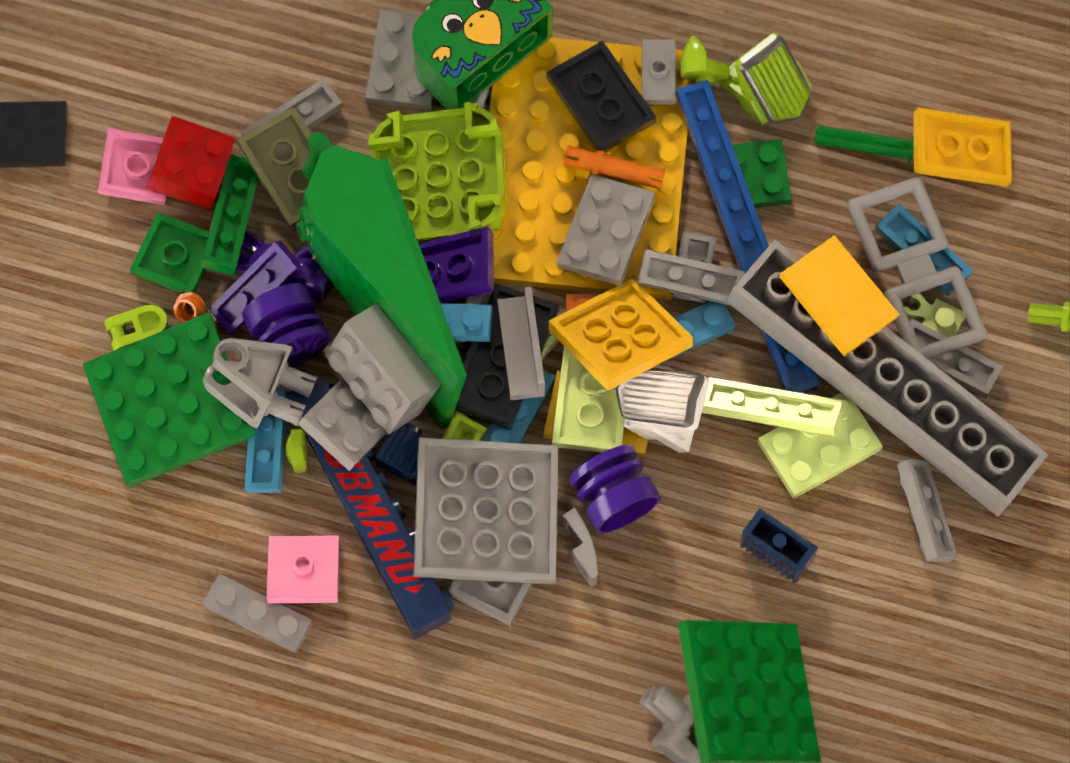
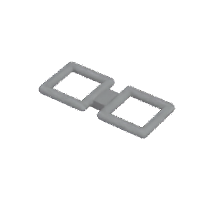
(916, 267)

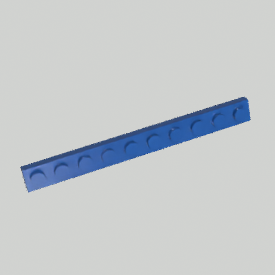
(735, 210)

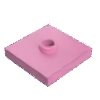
(128, 166)
(303, 569)

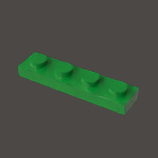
(230, 216)

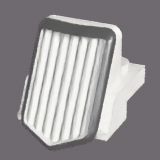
(663, 405)

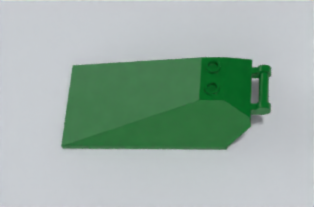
(372, 257)

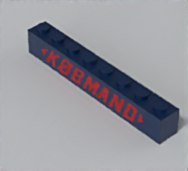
(381, 530)

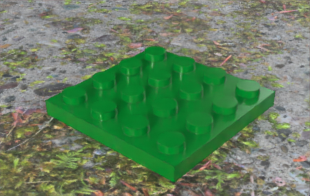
(158, 401)
(748, 692)

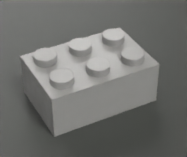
(382, 369)

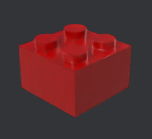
(191, 163)

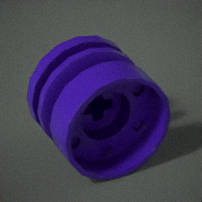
(288, 318)
(614, 488)

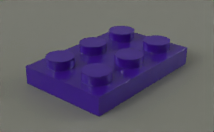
(461, 264)

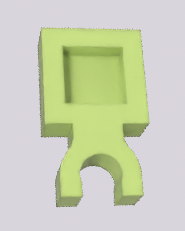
(938, 316)

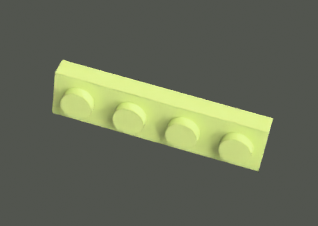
(773, 406)

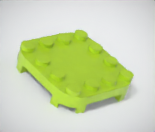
(446, 168)

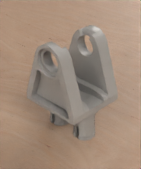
(254, 381)
(676, 720)

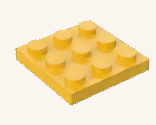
(620, 334)

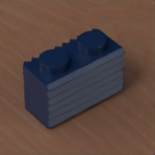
(400, 452)
(778, 545)

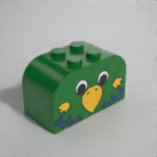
(474, 43)

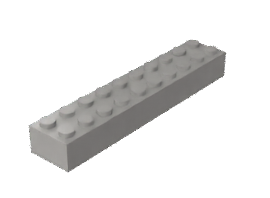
(896, 390)

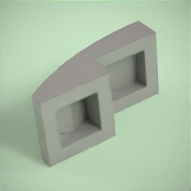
(583, 555)

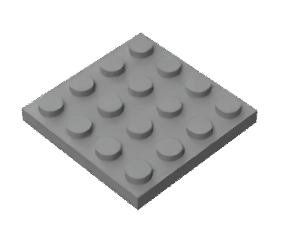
(486, 511)

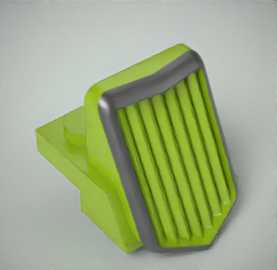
(769, 82)

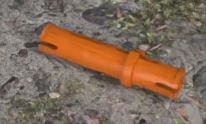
(613, 167)

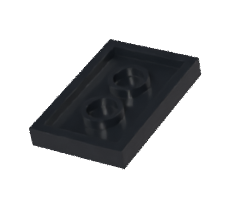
(601, 97)

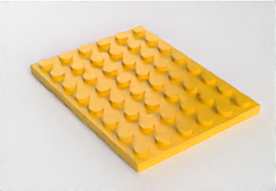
(547, 194)

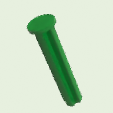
(864, 142)

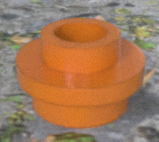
(182, 309)

